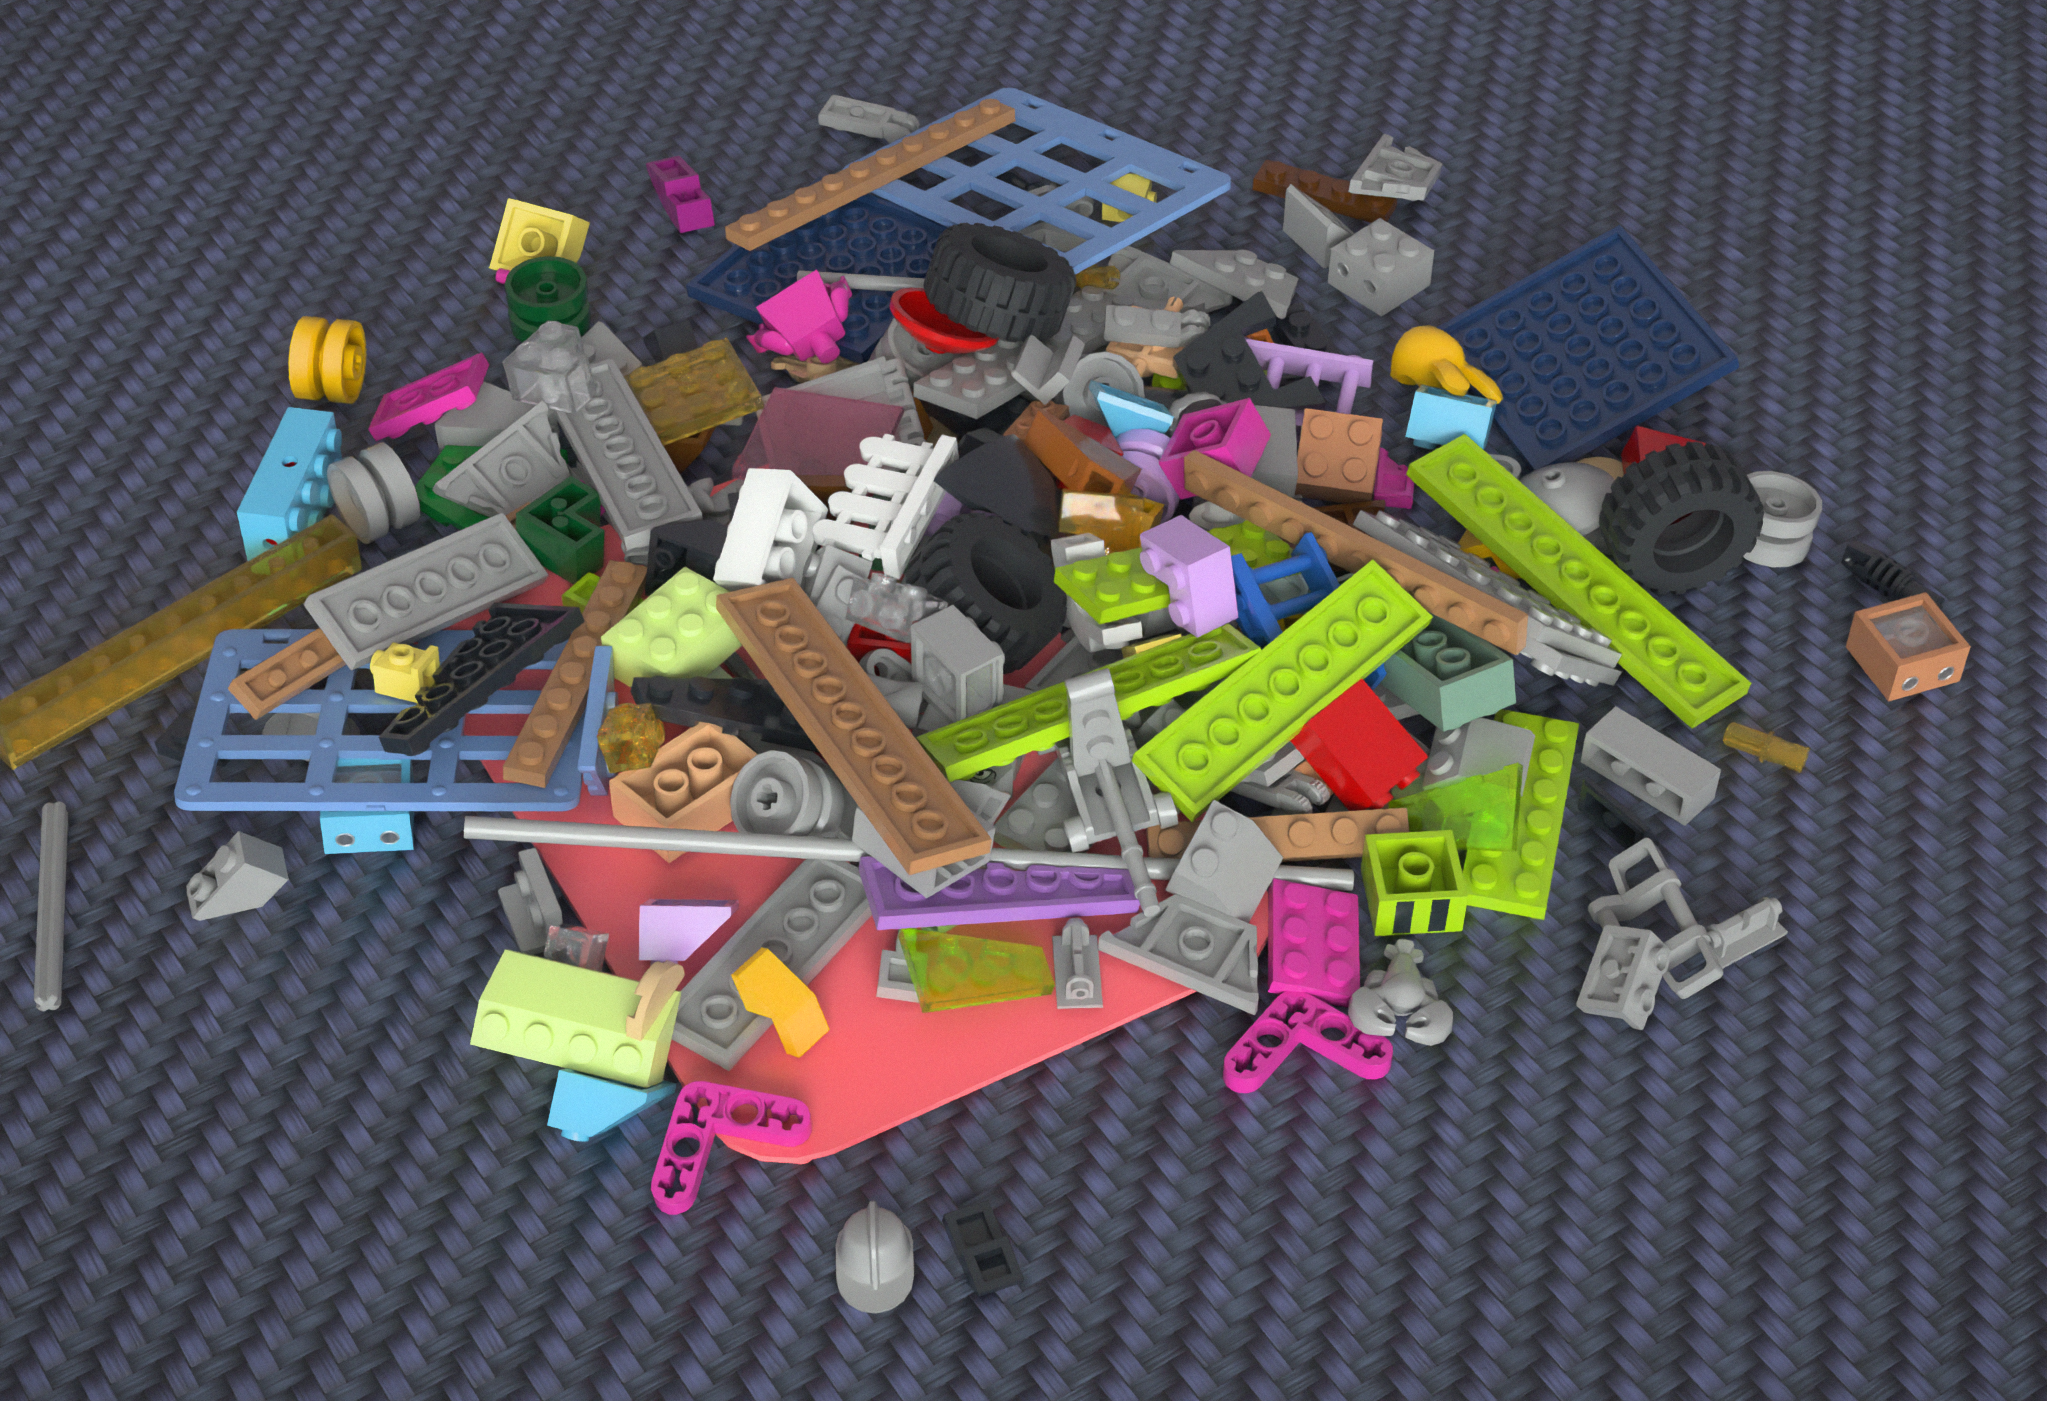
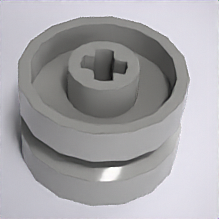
(915, 356)
(1102, 368)
(373, 492)
(1788, 519)
(787, 797)

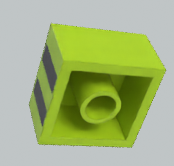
(1413, 882)

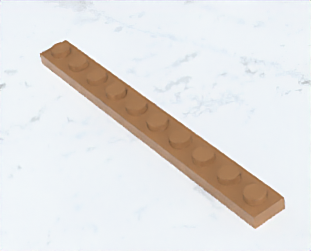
(869, 174)
(1353, 550)
(293, 669)

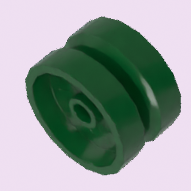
(547, 291)

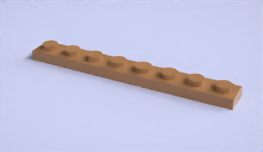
(567, 688)

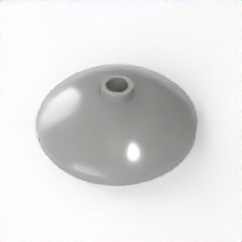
(1572, 492)

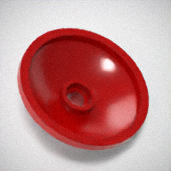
(932, 328)

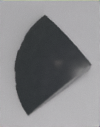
(1007, 481)

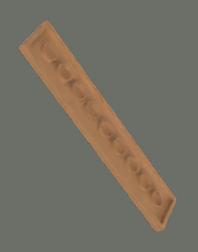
(853, 727)

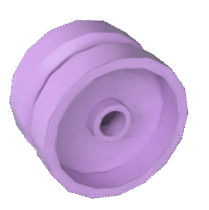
(1145, 450)

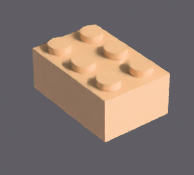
(685, 785)

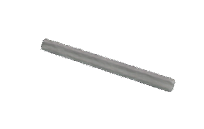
(51, 907)

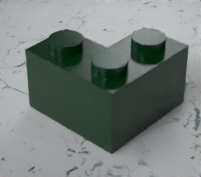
(565, 529)

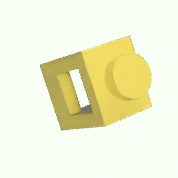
(404, 670)

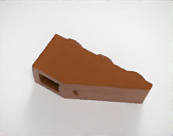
(1079, 459)

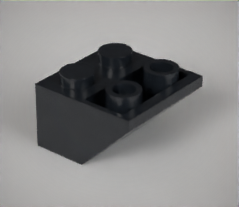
(683, 545)

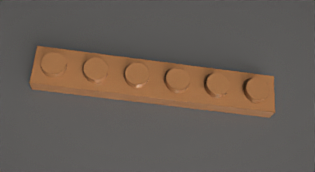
(1297, 835)

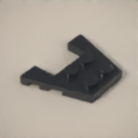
(1227, 367)

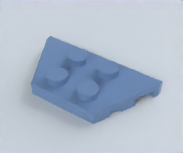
(599, 702)

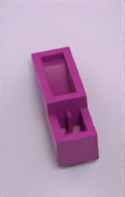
(681, 194)

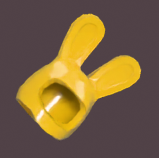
(1437, 360)

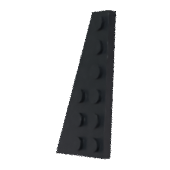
(477, 668)
(724, 702)

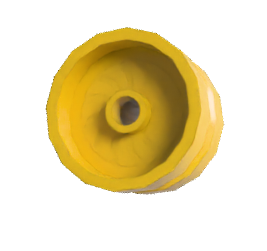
(327, 359)

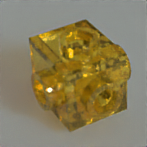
(630, 737)

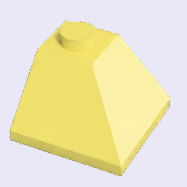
(536, 232)

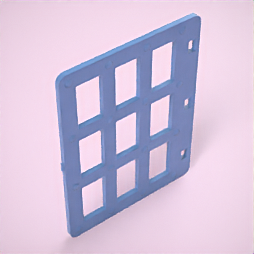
(1054, 127)
(247, 648)

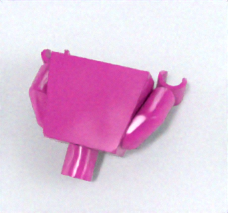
(804, 319)

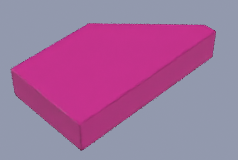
(1392, 483)

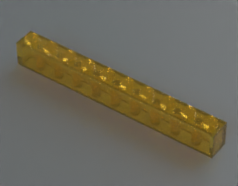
(173, 639)

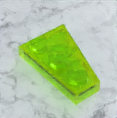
(1478, 810)
(972, 971)

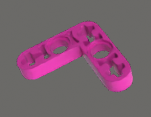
(1307, 1029)
(718, 1119)

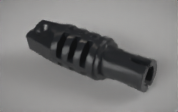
(1884, 573)

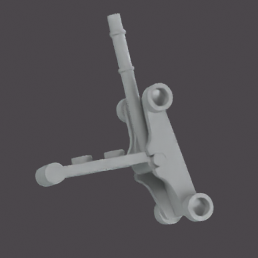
(1101, 757)

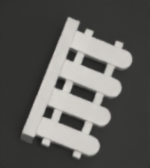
(899, 521)

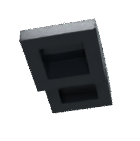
(982, 1249)

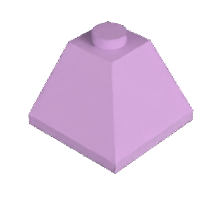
(679, 926)

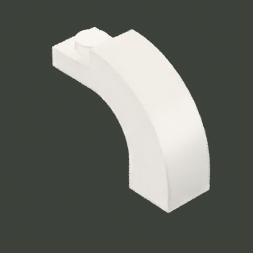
(1088, 631)

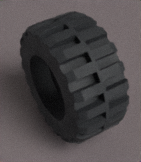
(999, 282)
(1666, 487)
(996, 581)

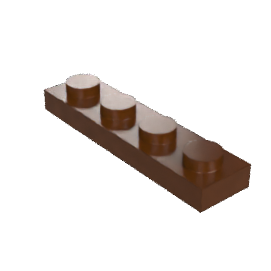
(1332, 193)

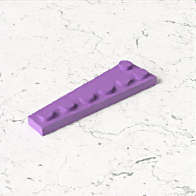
(998, 895)

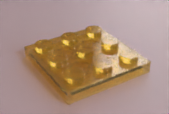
(694, 391)

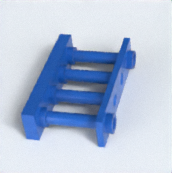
(1259, 618)

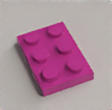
(429, 398)
(1313, 941)

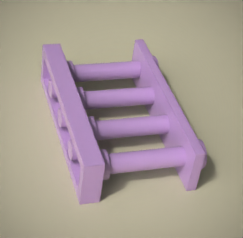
(1320, 365)

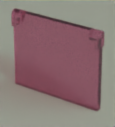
(813, 433)

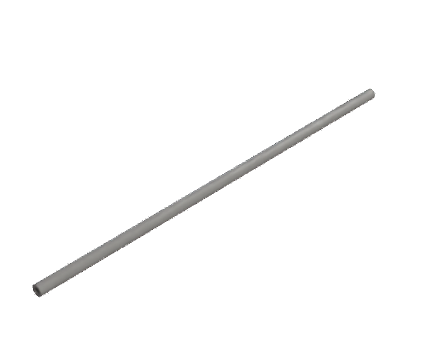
(822, 848)

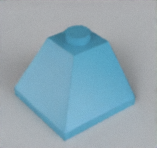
(1128, 411)
(594, 1104)

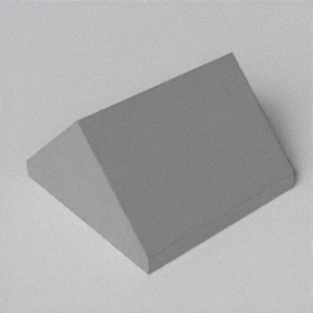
(1312, 225)

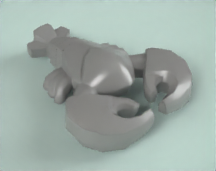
(1401, 993)

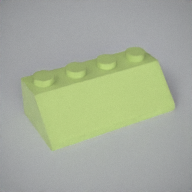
(571, 1019)

